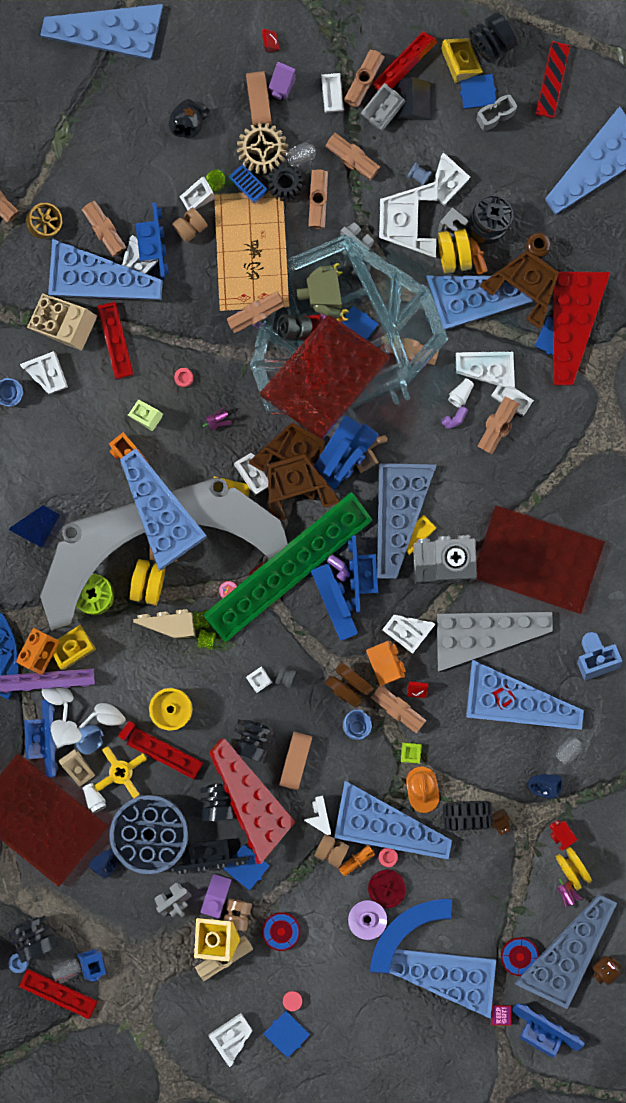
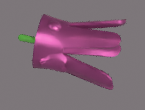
(213, 420)
(567, 892)

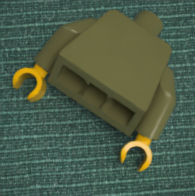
(324, 292)

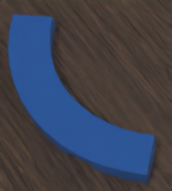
(8, 652)
(402, 926)

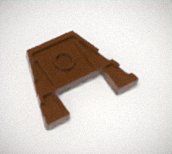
(531, 278)
(289, 443)
(295, 477)

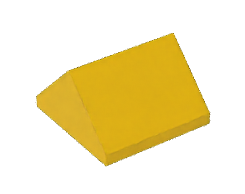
(460, 58)
(73, 647)
(215, 939)

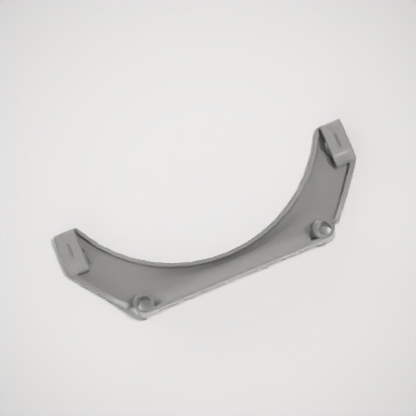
(104, 532)

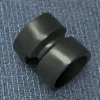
(293, 327)

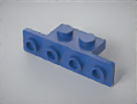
(149, 241)
(360, 444)
(337, 447)
(364, 574)
(337, 607)
(39, 739)
(544, 1034)

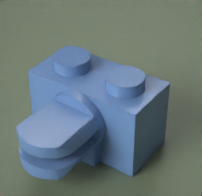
(597, 658)

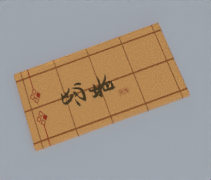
(250, 249)

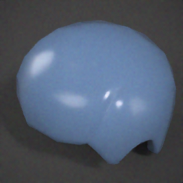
(10, 392)
(357, 724)
(90, 740)

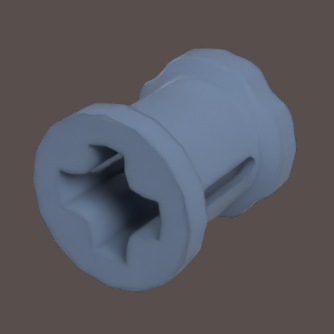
(419, 174)

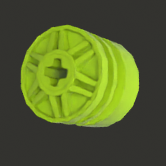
(103, 600)

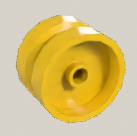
(453, 251)
(146, 581)
(182, 709)

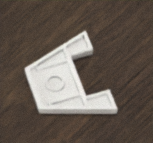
(400, 218)

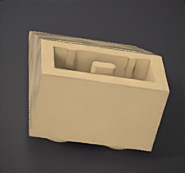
(62, 321)
(176, 625)

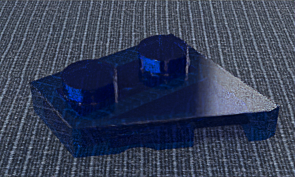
(36, 526)

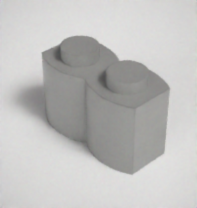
(501, 110)

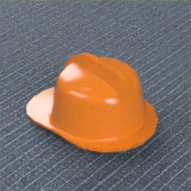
(422, 789)

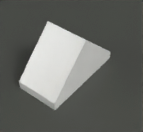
(197, 194)

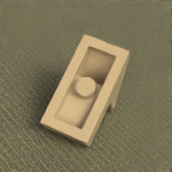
(77, 767)

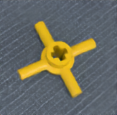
(119, 779)

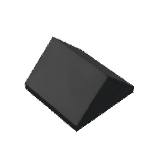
(417, 98)

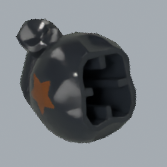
(187, 119)

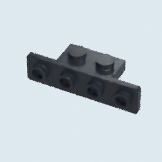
(209, 854)

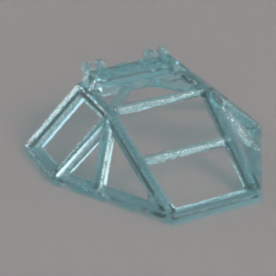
(393, 321)

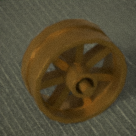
(44, 220)

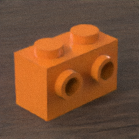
(122, 446)
(37, 651)
(386, 663)

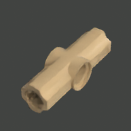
(211, 967)

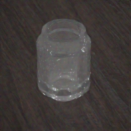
(300, 154)
(569, 750)
(66, 970)

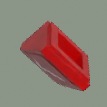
(270, 40)
(417, 689)

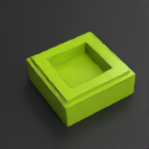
(411, 753)

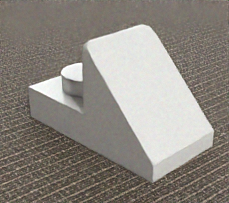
(321, 821)

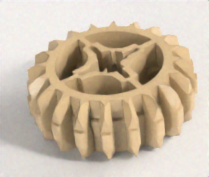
(255, 148)

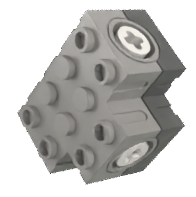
(434, 564)

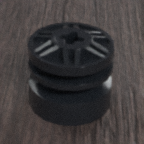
(493, 37)
(489, 219)
(252, 740)
(220, 805)
(33, 938)

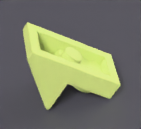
(145, 415)

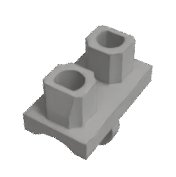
(352, 231)
(174, 904)

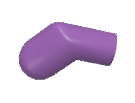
(456, 420)
(341, 566)

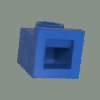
(98, 968)

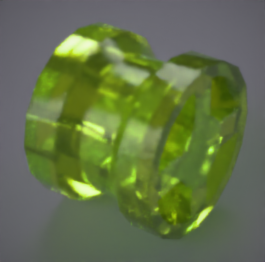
(217, 183)
(199, 620)
(206, 640)

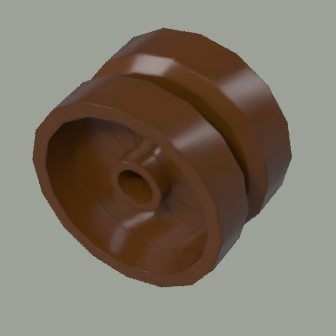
(348, 685)

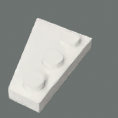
(488, 367)

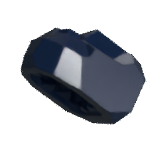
(546, 785)
(104, 864)

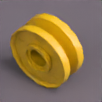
(573, 868)

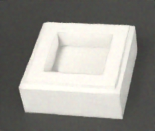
(259, 679)

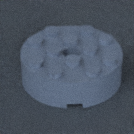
(128, 834)

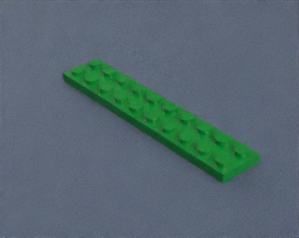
(288, 567)

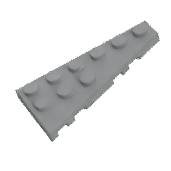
(478, 634)

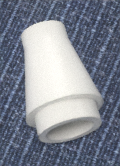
(461, 393)
(94, 798)

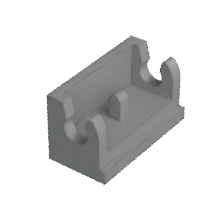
(383, 107)
(452, 221)

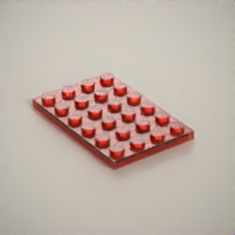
(325, 376)
(538, 559)
(44, 821)

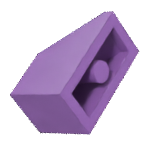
(282, 81)
(216, 896)

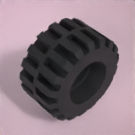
(467, 815)

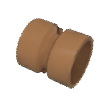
(189, 225)
(331, 850)
(239, 921)

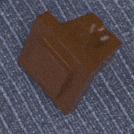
(500, 821)

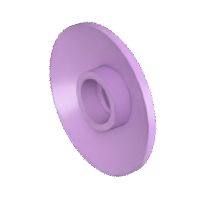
(367, 930)

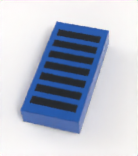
(248, 184)

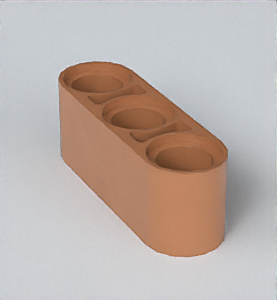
(258, 98)
(295, 760)

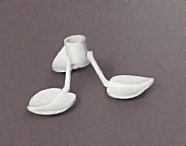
(67, 732)

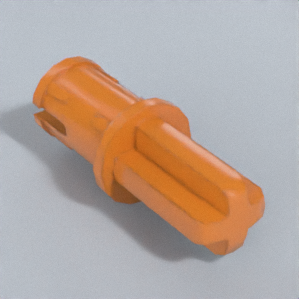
(477, 257)
(356, 861)

